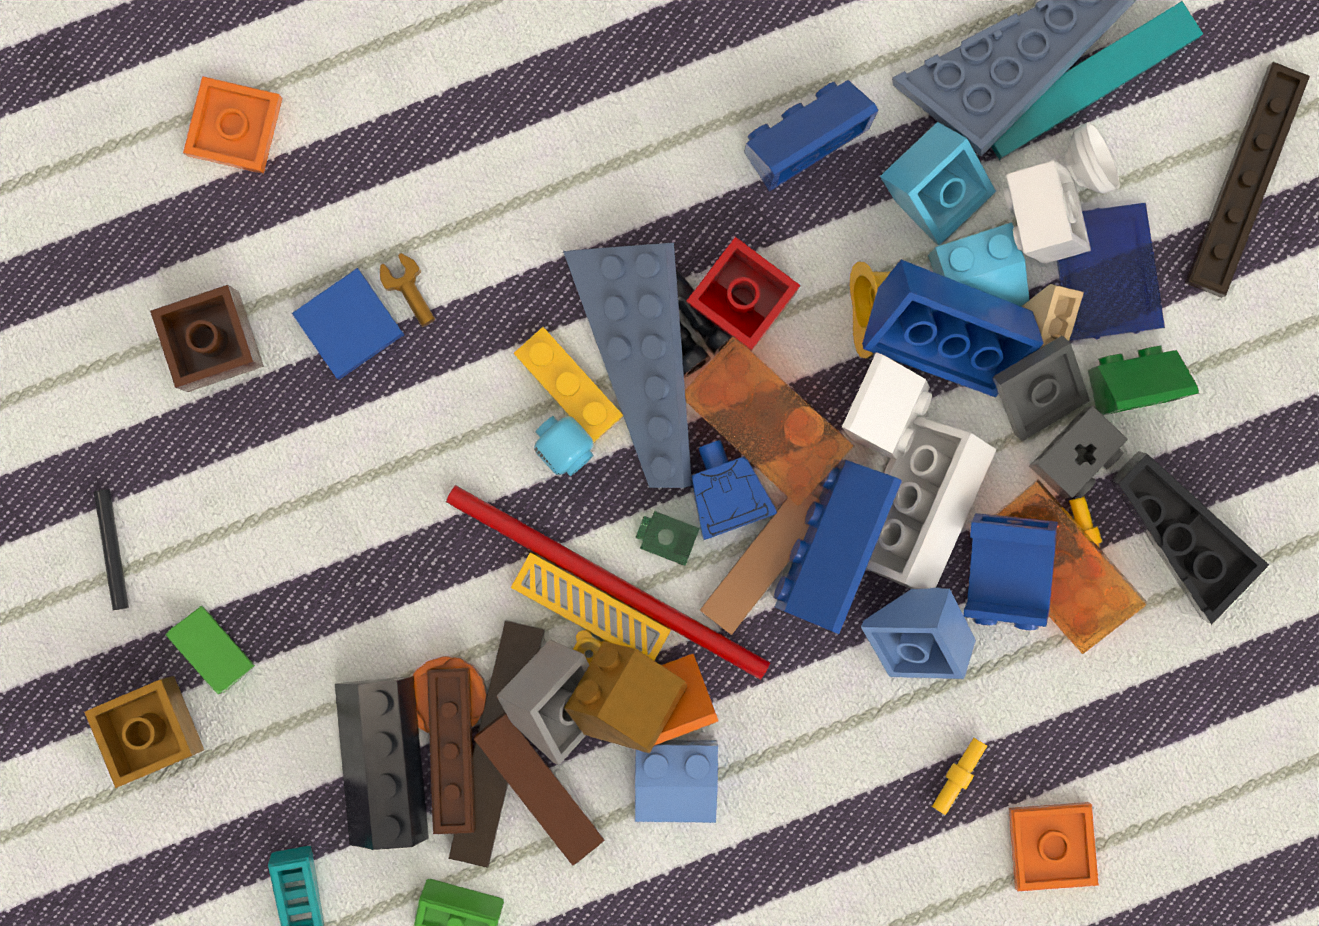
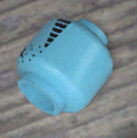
(563, 445)

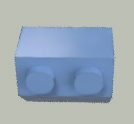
(921, 635)
(677, 782)

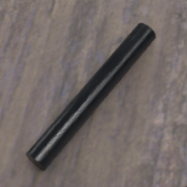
(111, 549)

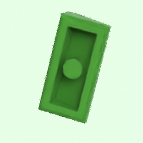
(210, 650)
(456, 906)

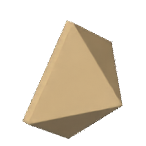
(1055, 311)

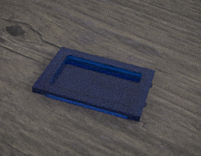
(1115, 275)

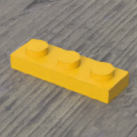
(568, 384)

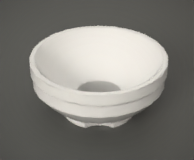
(1091, 160)

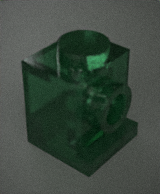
(683, 540)

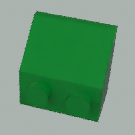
(1140, 381)

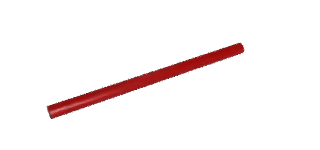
(608, 582)

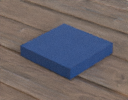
(348, 324)

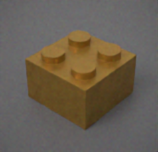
(144, 731)

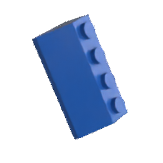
(948, 328)
(836, 545)

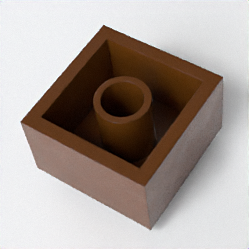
(206, 338)

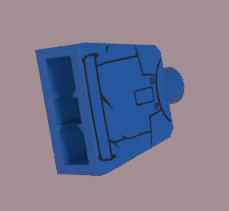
(727, 493)

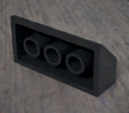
(381, 763)

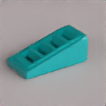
(293, 859)

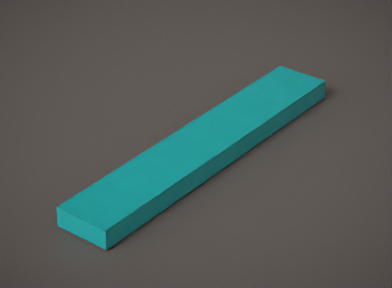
(1102, 75)

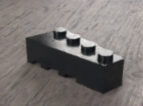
(1193, 543)

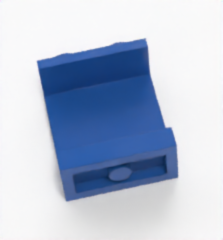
(1011, 570)

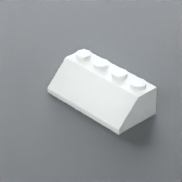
(932, 503)

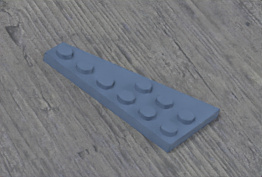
(1007, 67)
(636, 325)

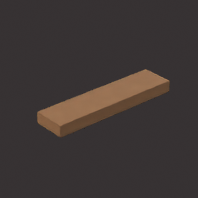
(758, 566)

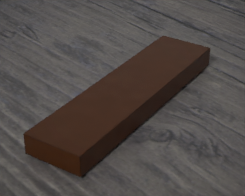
(451, 751)
(539, 789)

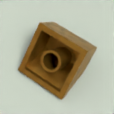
(625, 697)

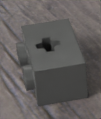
(1086, 431)

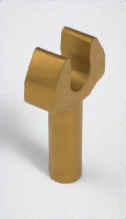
(407, 287)

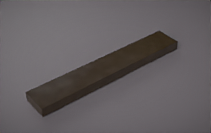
(1247, 179)
(516, 648)

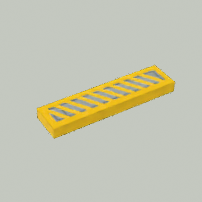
(589, 607)

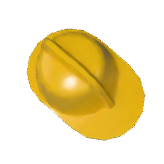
(863, 291)

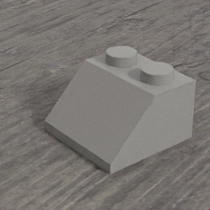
(538, 698)

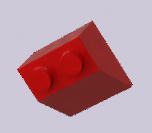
(743, 294)

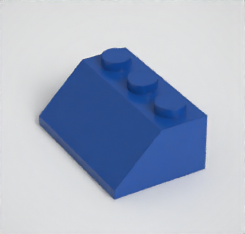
(809, 132)

